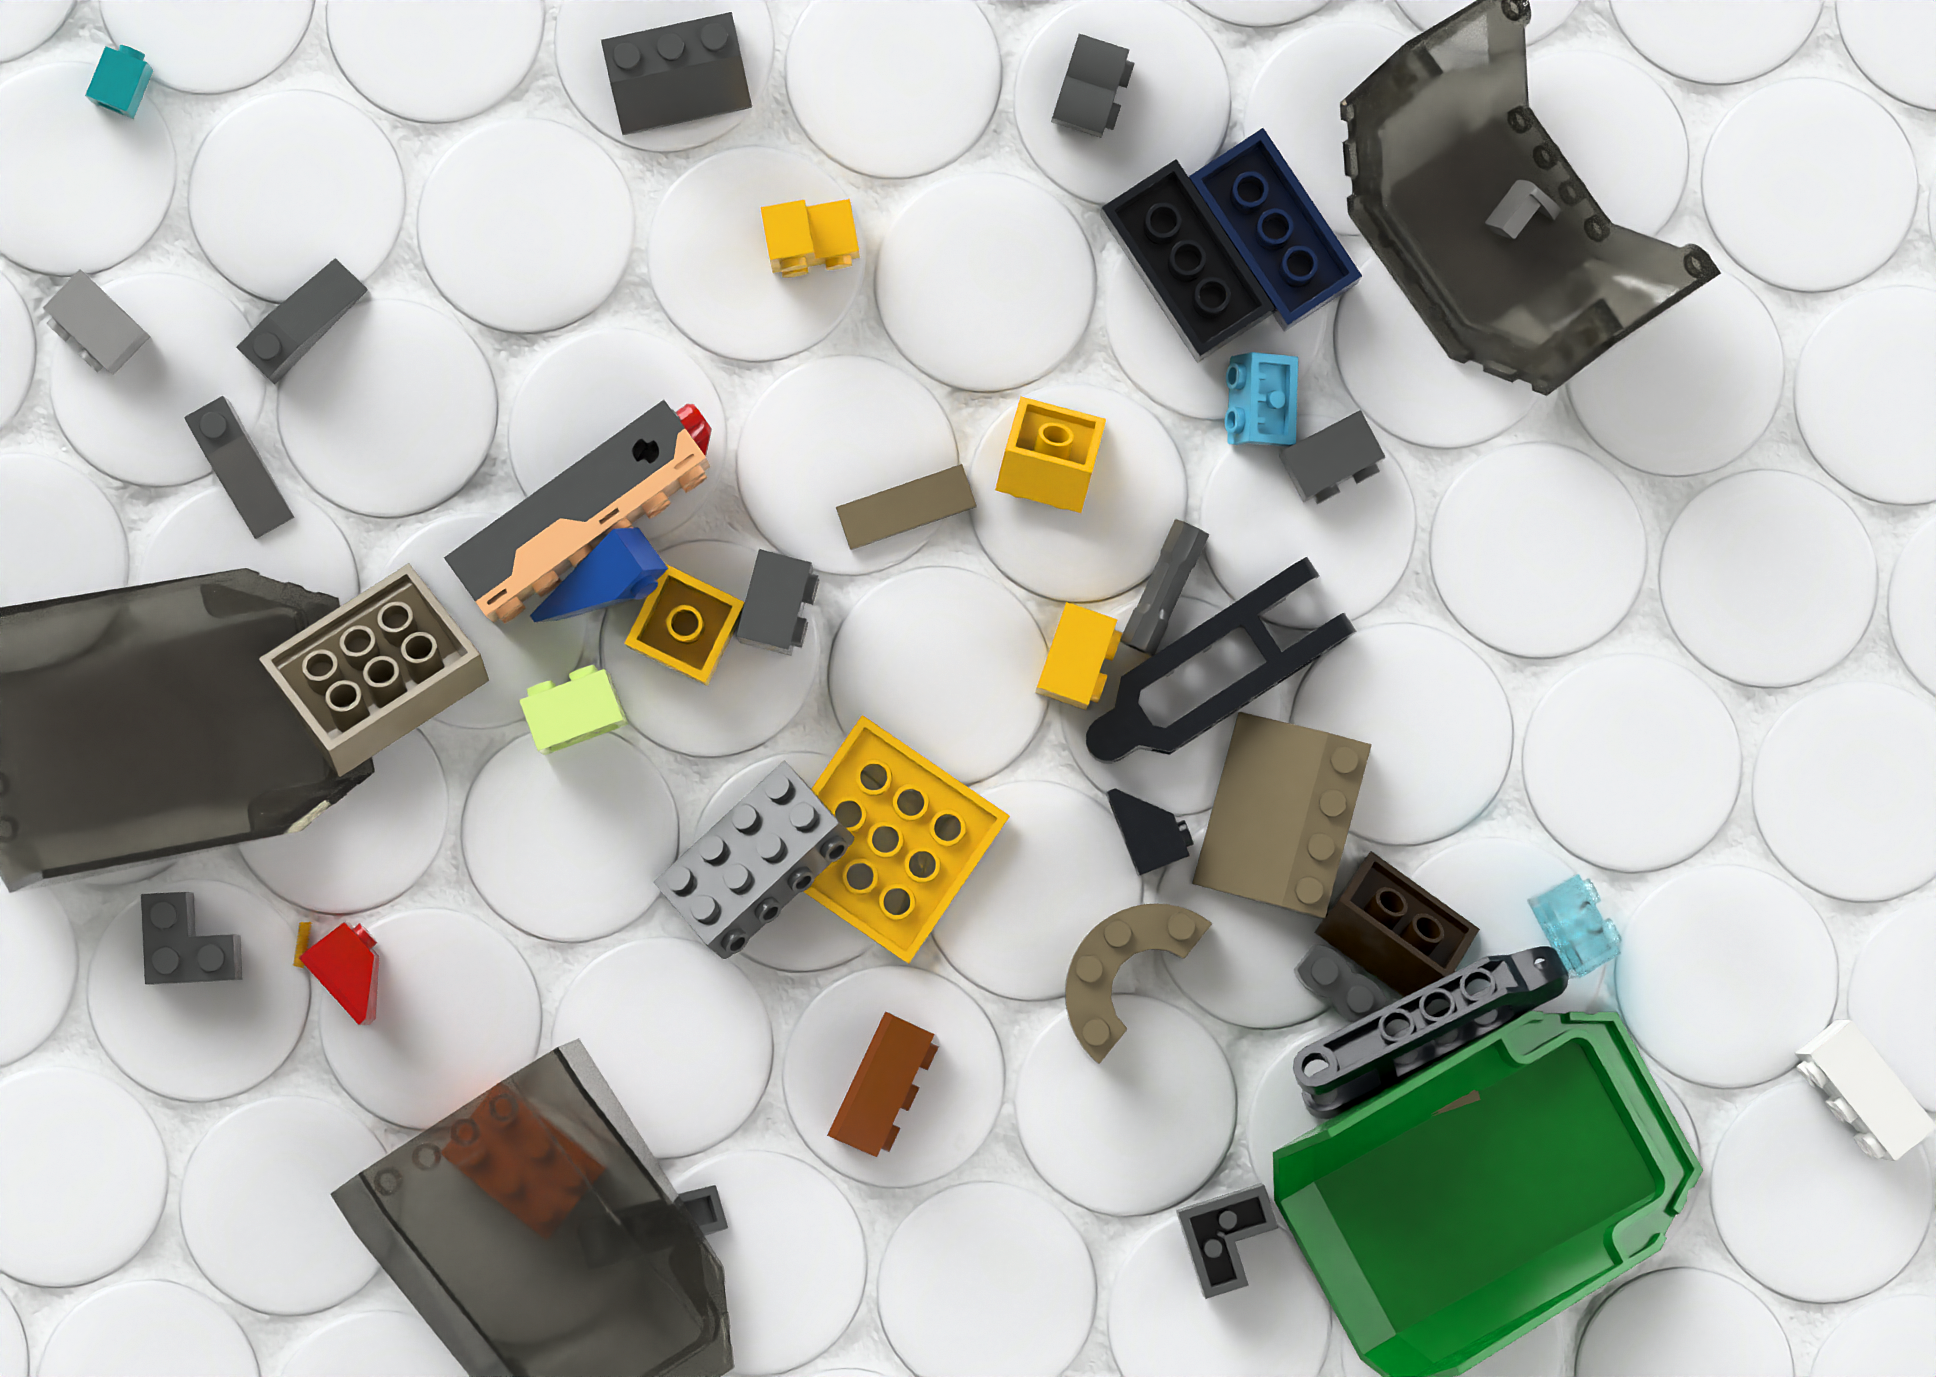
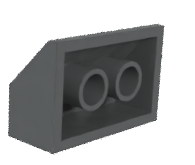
(676, 73)

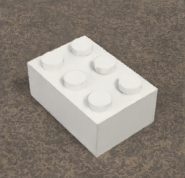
(1864, 1091)

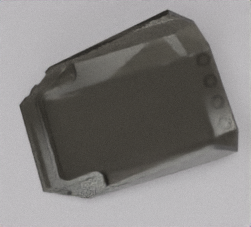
(152, 727)
(546, 1235)

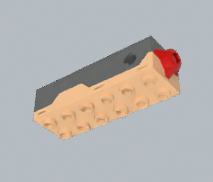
(580, 507)

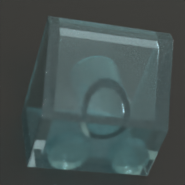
(1575, 925)

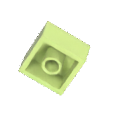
(572, 710)

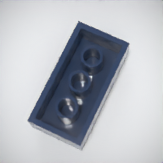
(1276, 228)

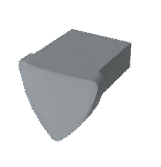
(1518, 208)

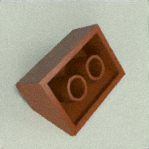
(883, 1085)

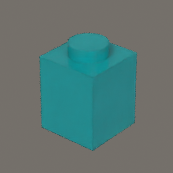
(120, 80)

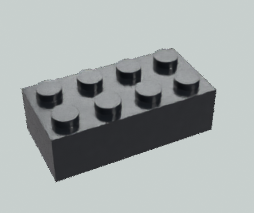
(1186, 260)

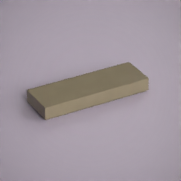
(906, 507)

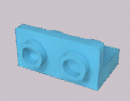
(1262, 399)

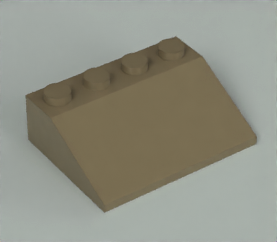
(375, 669)
(1281, 814)

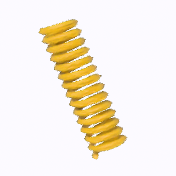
(302, 942)

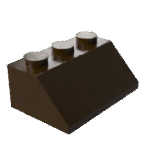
(1396, 928)

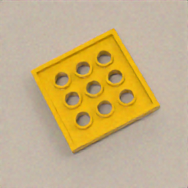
(954, 859)

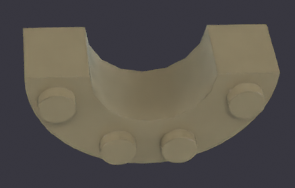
(1105, 950)

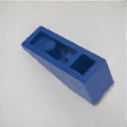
(612, 573)

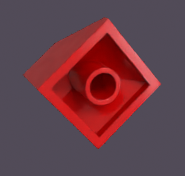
(347, 969)

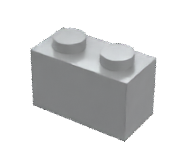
(95, 322)

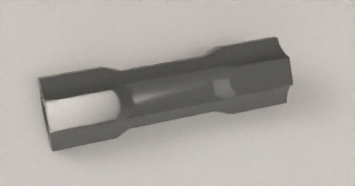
(1164, 587)

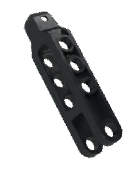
(1129, 728)
(1364, 1055)

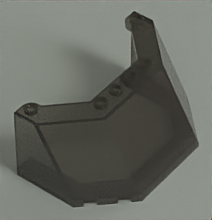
(1433, 156)

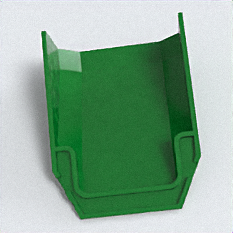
(1494, 1214)

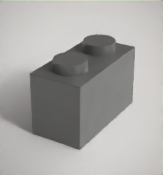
(1333, 457)

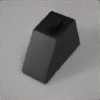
(1149, 832)

